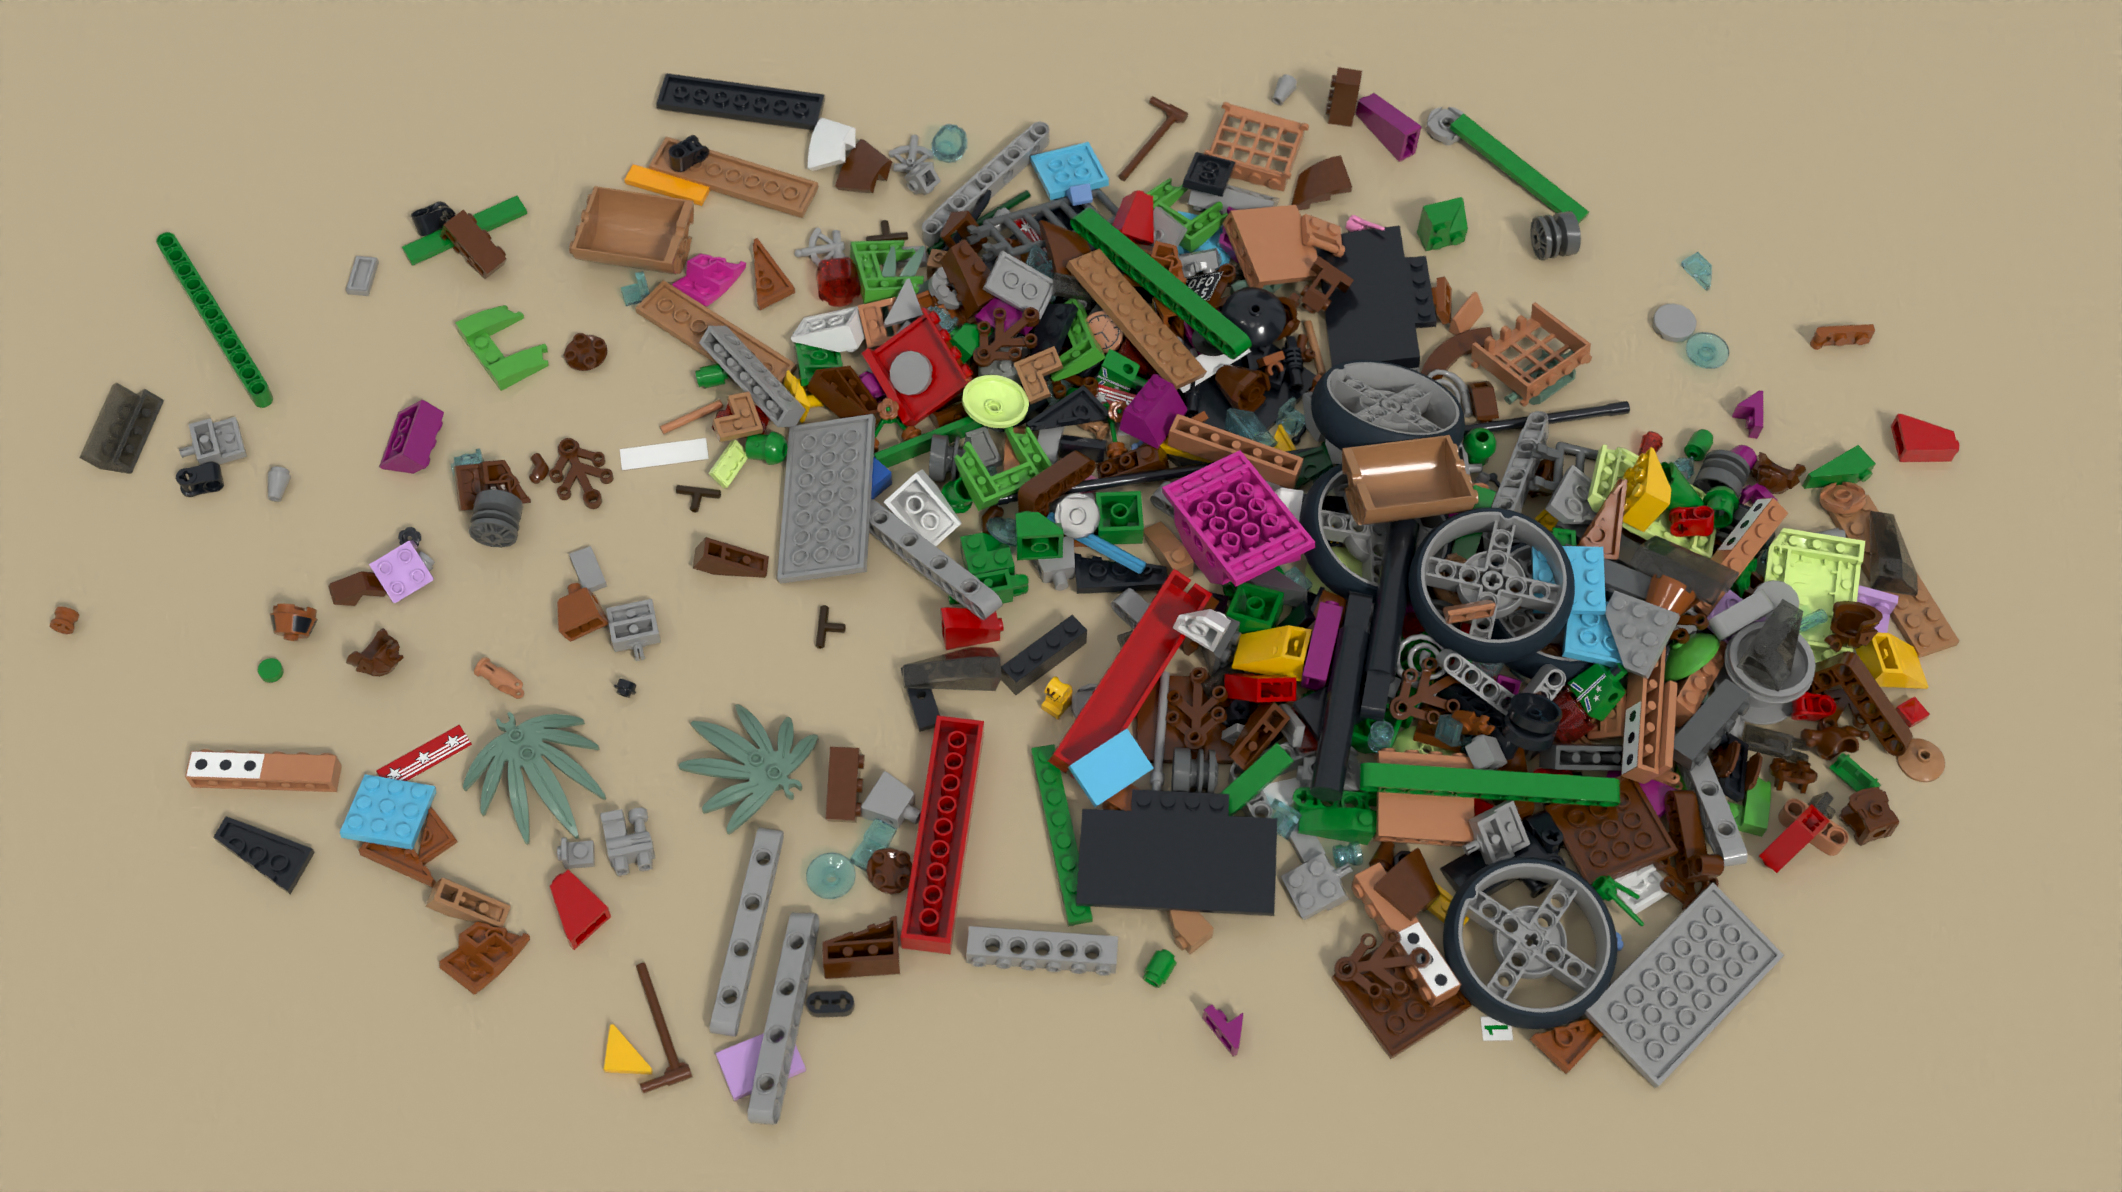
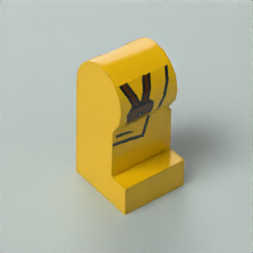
(1057, 698)

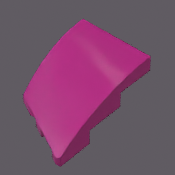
(708, 278)

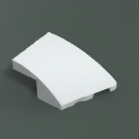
(829, 144)
(1644, 883)

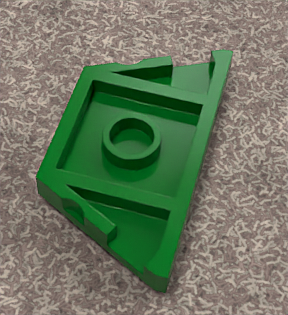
(814, 358)

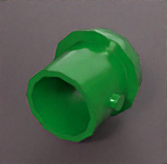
(1479, 445)
(767, 448)
(957, 496)
(1724, 503)

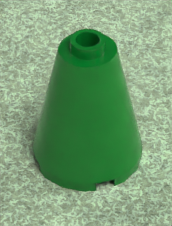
(1681, 491)

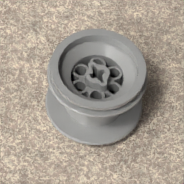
(1765, 703)

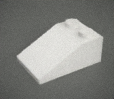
(832, 330)
(924, 508)

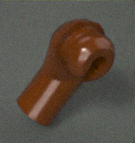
(1307, 356)
(540, 470)
(993, 511)

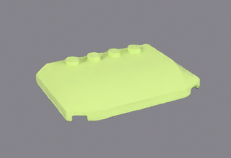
(1608, 469)
(1821, 573)

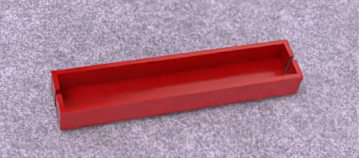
(1132, 671)

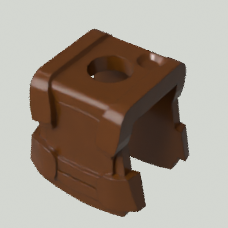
(1725, 762)
(1869, 815)

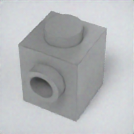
(1485, 753)

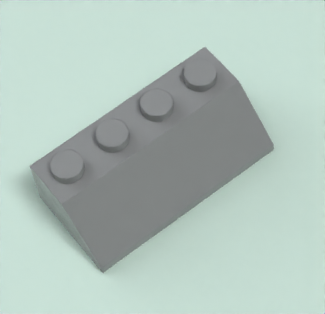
(1234, 197)

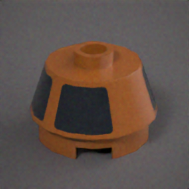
(293, 621)

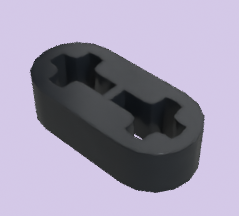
(832, 999)

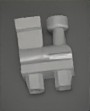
(626, 847)

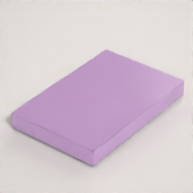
(740, 1065)

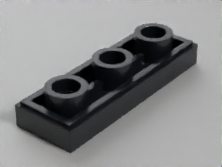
(924, 709)

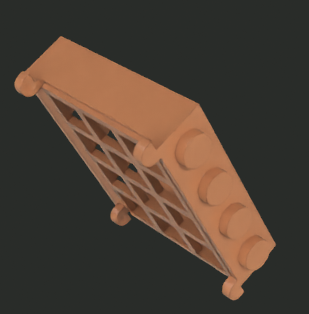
(1250, 172)
(1539, 318)

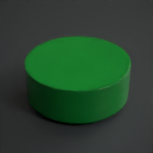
(270, 670)

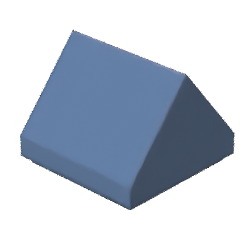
(1080, 194)

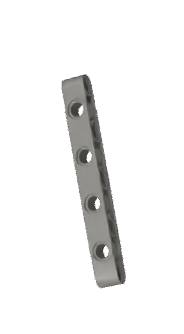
(991, 177)
(1521, 468)
(932, 562)
(1714, 812)
(746, 932)
(783, 1019)

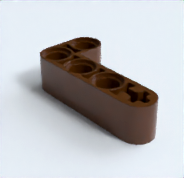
(1054, 482)
(1687, 834)

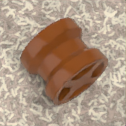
(64, 620)

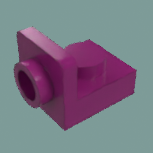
(1754, 492)

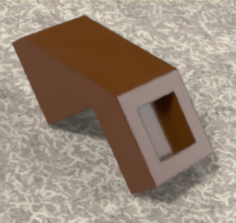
(1483, 401)
(352, 588)

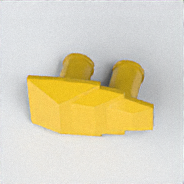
(794, 386)

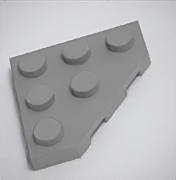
(1570, 498)
(1639, 631)

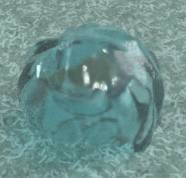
(949, 143)

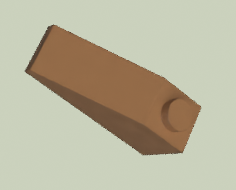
(1169, 549)
(466, 904)
(1189, 929)

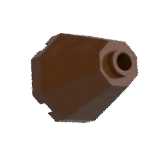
(1242, 386)

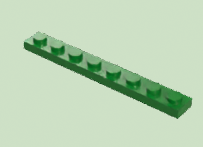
(1060, 833)

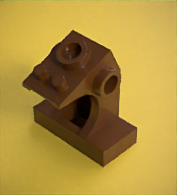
(1313, 299)

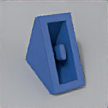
(880, 478)

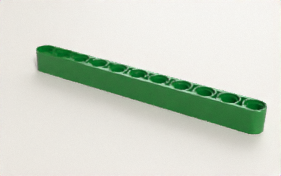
(1161, 283)
(215, 320)
(1489, 784)

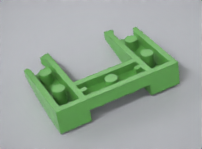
(1200, 227)
(868, 257)
(1085, 349)
(503, 370)
(988, 489)
(1754, 812)

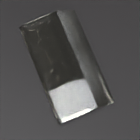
(121, 429)
(1694, 570)

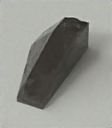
(1889, 558)
(1774, 647)
(959, 670)

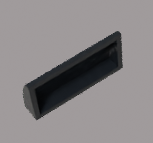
(1466, 865)

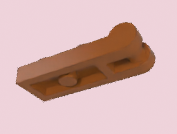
(1842, 335)

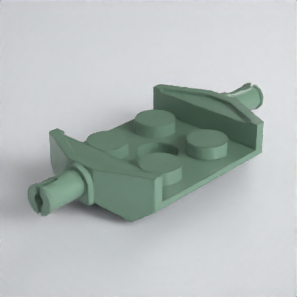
(1550, 390)

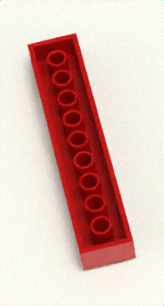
(942, 835)

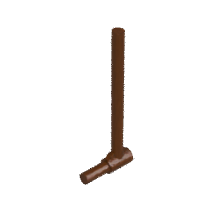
(1173, 115)
(676, 1071)

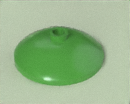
(1691, 656)

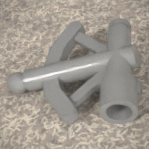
(912, 151)
(835, 247)

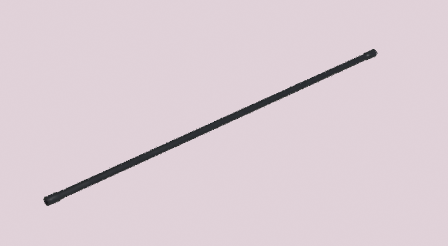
(1610, 409)

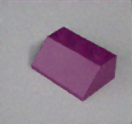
(1153, 412)
(412, 438)

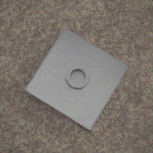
(1167, 228)

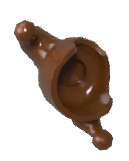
(1833, 740)

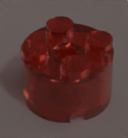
(837, 281)
(1575, 720)

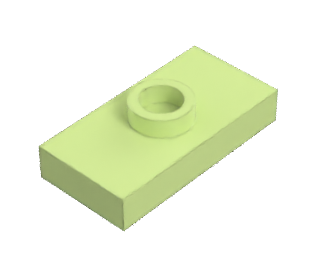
(729, 464)

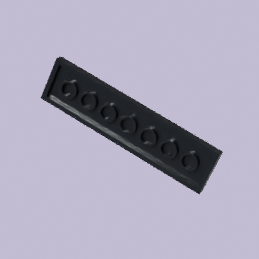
(740, 101)

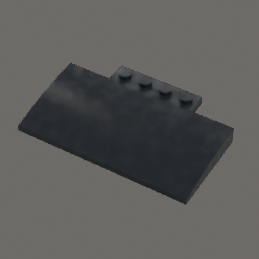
(1382, 304)
(1177, 856)

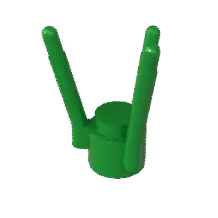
(1607, 890)

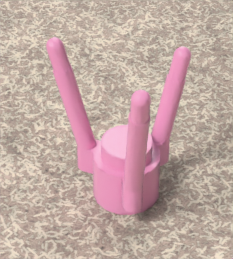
(1356, 224)

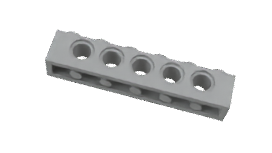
(752, 376)
(1054, 942)

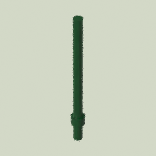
(1009, 204)

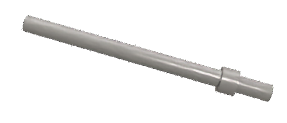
(1157, 776)

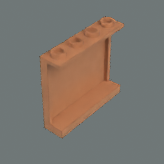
(1270, 245)
(1424, 817)

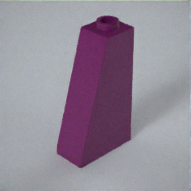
(1389, 125)
(1321, 645)

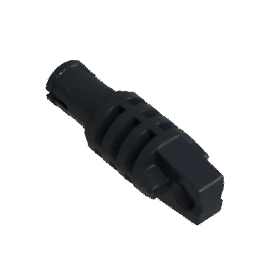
(1293, 363)

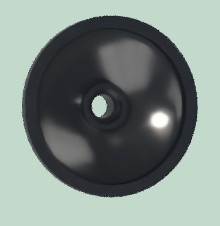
(1260, 326)

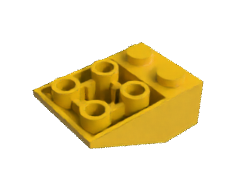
(1646, 491)
(1274, 651)
(1892, 662)

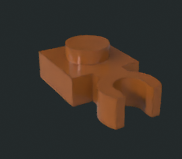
(1472, 724)

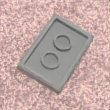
(1019, 284)

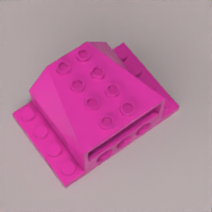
(1234, 521)

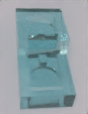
(875, 838)

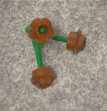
(1115, 413)
(888, 414)

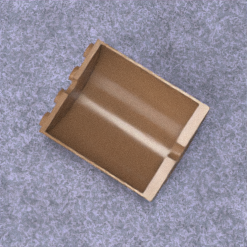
(634, 230)
(1406, 480)

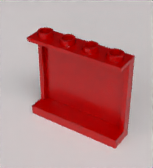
(948, 373)

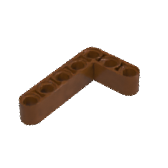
(1867, 696)

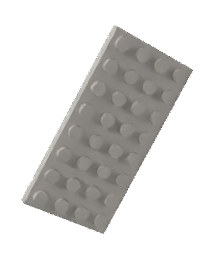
(827, 499)
(1683, 985)

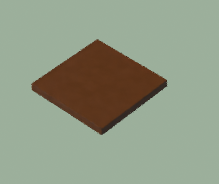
(1173, 737)
(1615, 837)
(1398, 1019)

